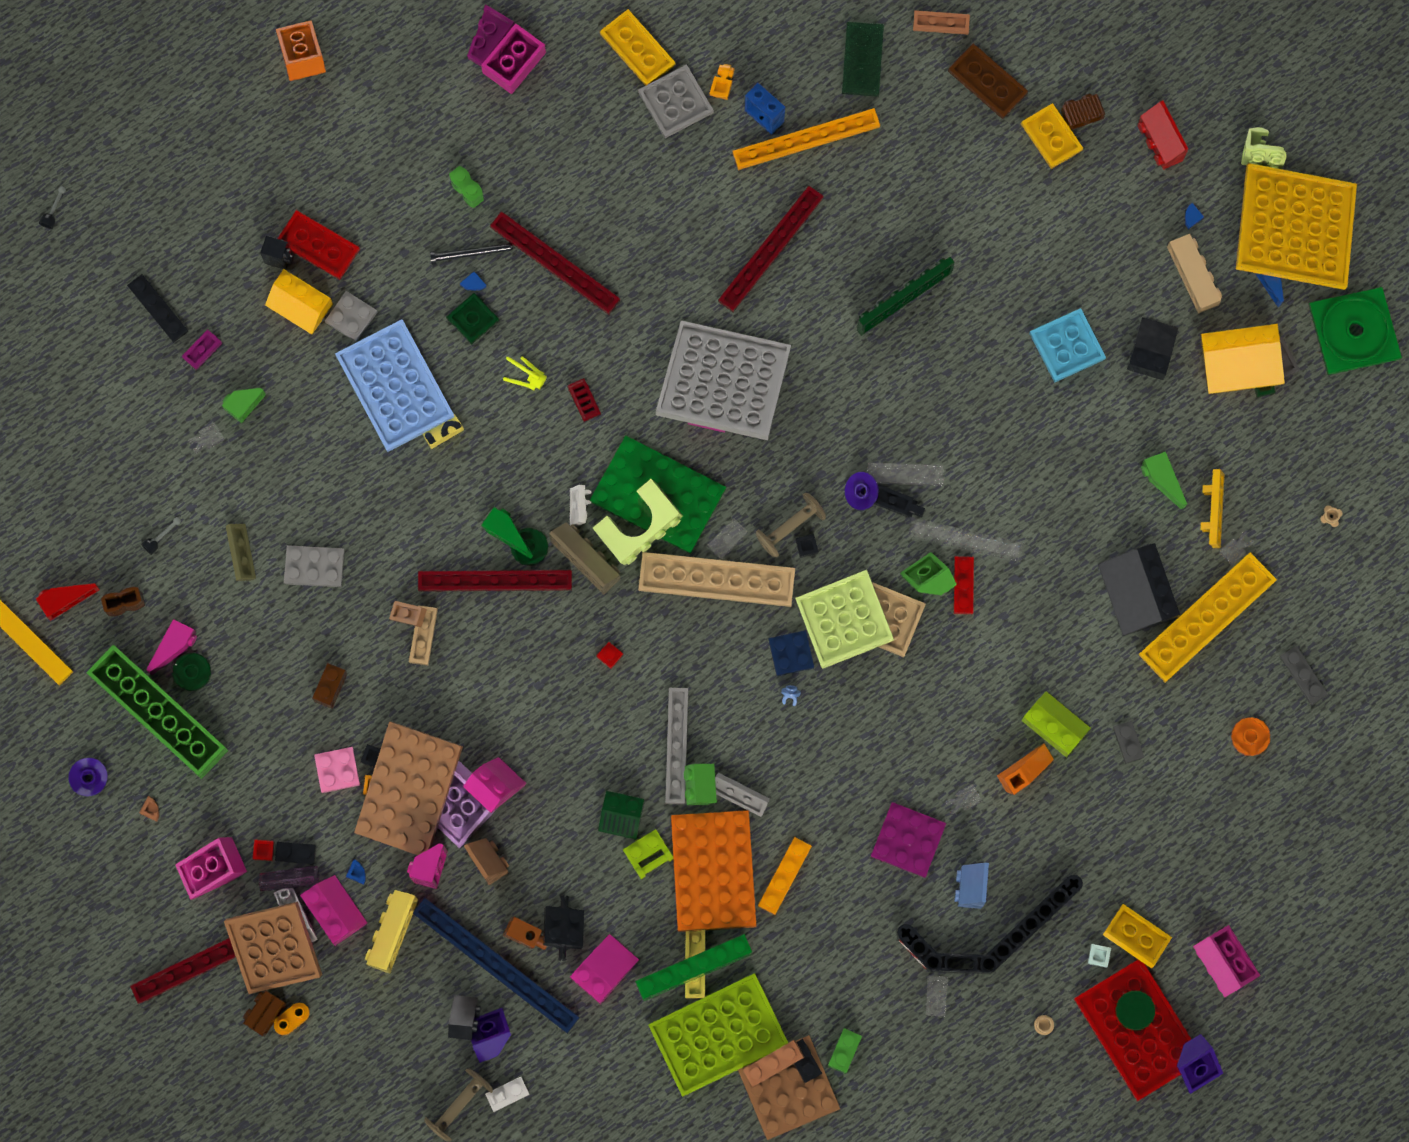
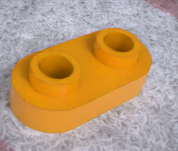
(292, 1020)

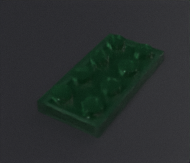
(862, 59)

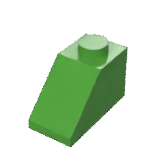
(242, 402)

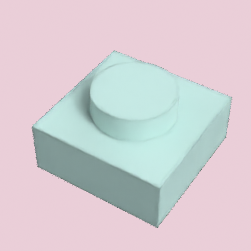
(1099, 955)

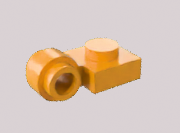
(722, 86)

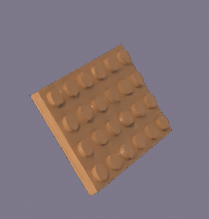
(408, 789)

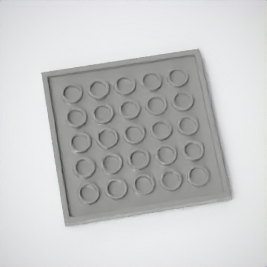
(723, 380)

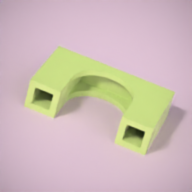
(663, 517)

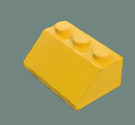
(298, 301)

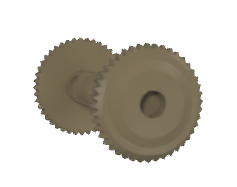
(791, 524)
(458, 1105)

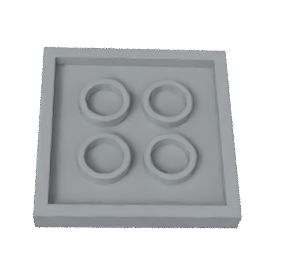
(675, 101)

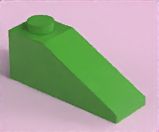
(1163, 477)

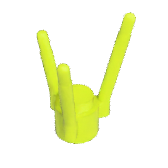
(535, 377)

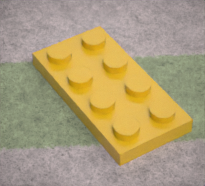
(637, 48)

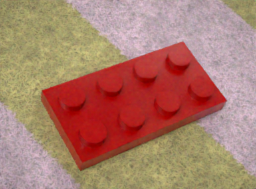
(319, 245)

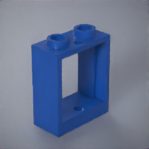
(761, 103)

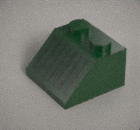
(621, 815)

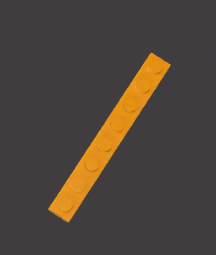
(806, 139)

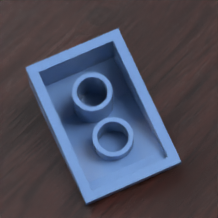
(972, 885)

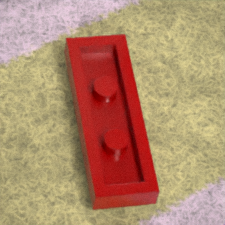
(965, 585)

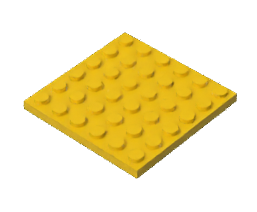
(1296, 226)

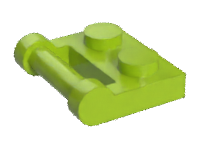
(645, 848)

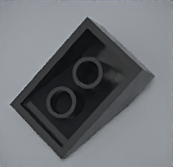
(1152, 348)

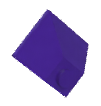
(491, 1035)
(1198, 1064)

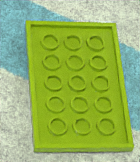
(718, 1034)

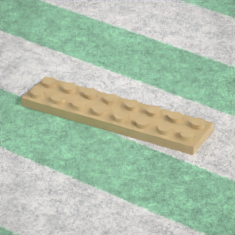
(716, 579)

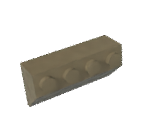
(584, 557)

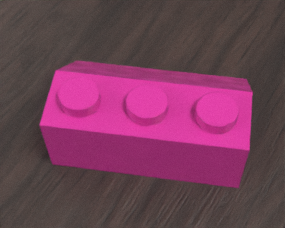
(428, 866)
(333, 909)
(1226, 961)

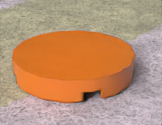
(1245, 739)

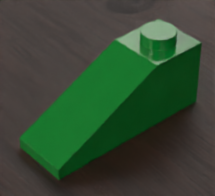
(504, 529)

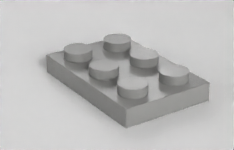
(314, 566)

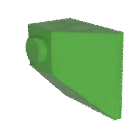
(929, 576)

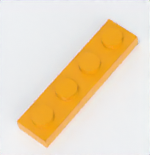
(784, 876)

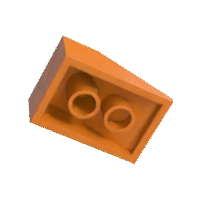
(300, 50)

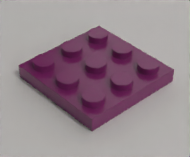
(908, 840)

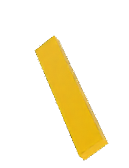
(33, 645)

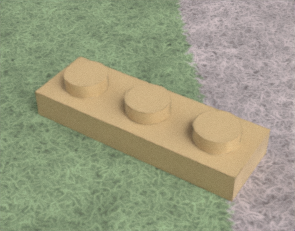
(423, 638)

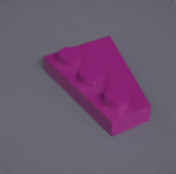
(490, 32)

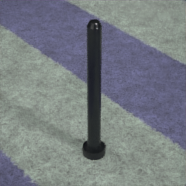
(469, 252)

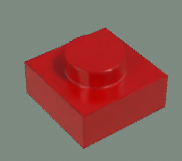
(609, 655)
(263, 850)

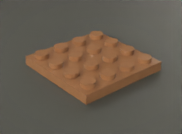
(273, 948)
(788, 1102)

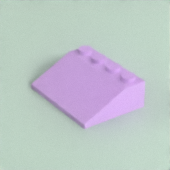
(461, 812)

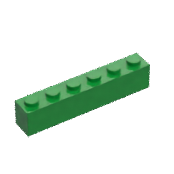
(694, 967)

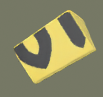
(443, 432)

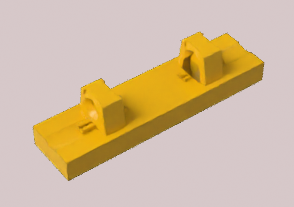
(1215, 523)

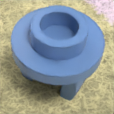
(790, 692)

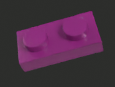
(201, 349)

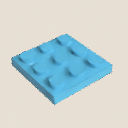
(1067, 345)

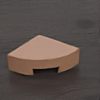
(150, 809)

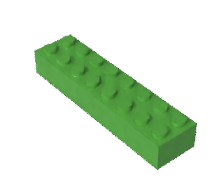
(157, 711)

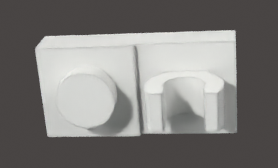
(578, 505)
(507, 1094)

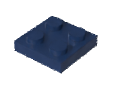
(791, 653)

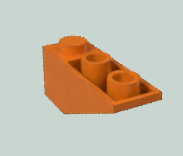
(1025, 770)

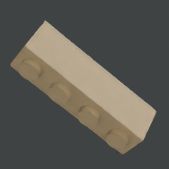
(1194, 273)

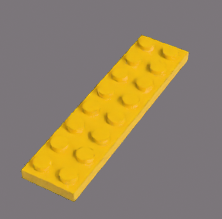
(1207, 617)

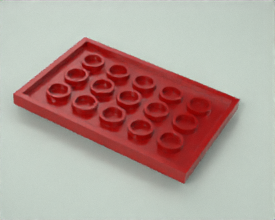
(1143, 1056)

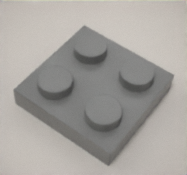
(351, 316)

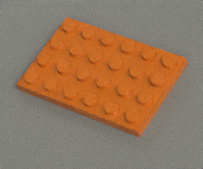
(713, 871)

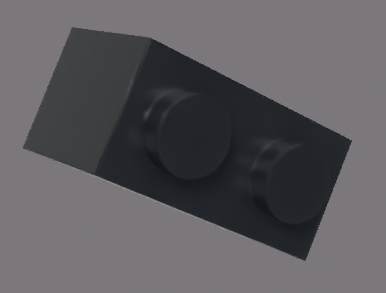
(276, 253)
(463, 1017)

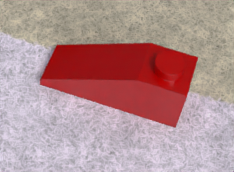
(60, 599)

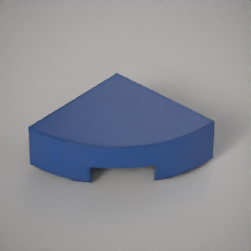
(1192, 216)
(473, 283)
(356, 872)

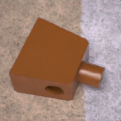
(517, 930)

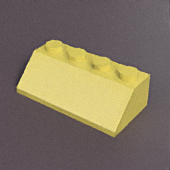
(392, 931)

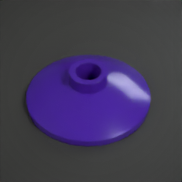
(855, 491)
(81, 770)

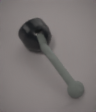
(48, 220)
(151, 544)

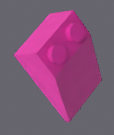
(493, 784)
(211, 867)
(604, 969)

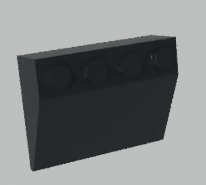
(1139, 589)

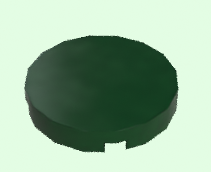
(537, 545)
(189, 677)
(1135, 1010)

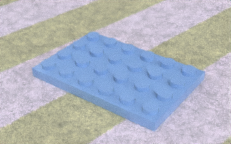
(394, 385)

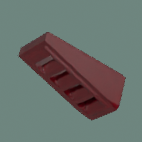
(578, 384)

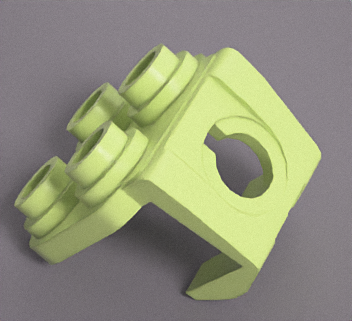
(1260, 154)

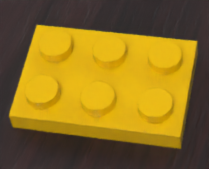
(1051, 136)
(1137, 936)

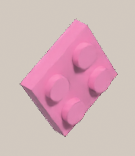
(337, 770)

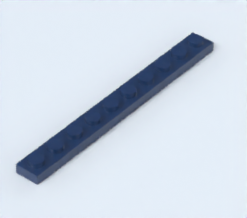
(496, 965)

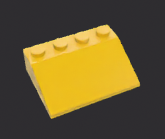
(1242, 358)

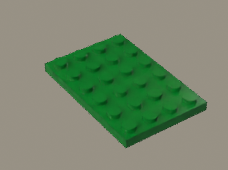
(688, 490)

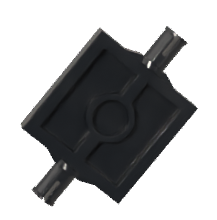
(563, 927)

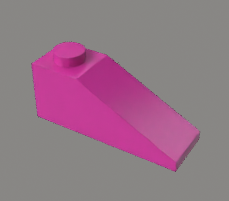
(173, 644)

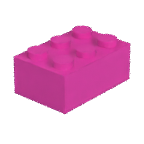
(513, 58)

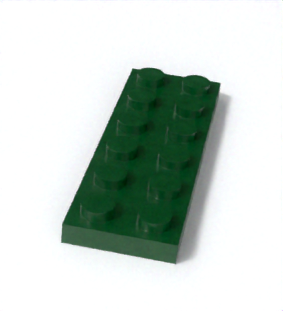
(899, 299)

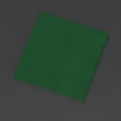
(472, 318)

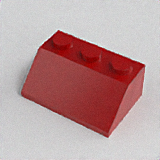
(1163, 136)

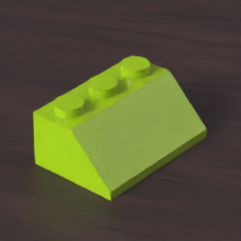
(1055, 724)

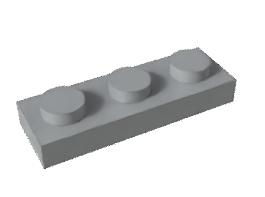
(741, 795)

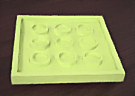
(844, 619)

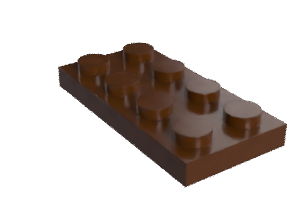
(988, 81)

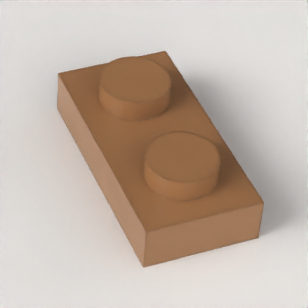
(408, 614)

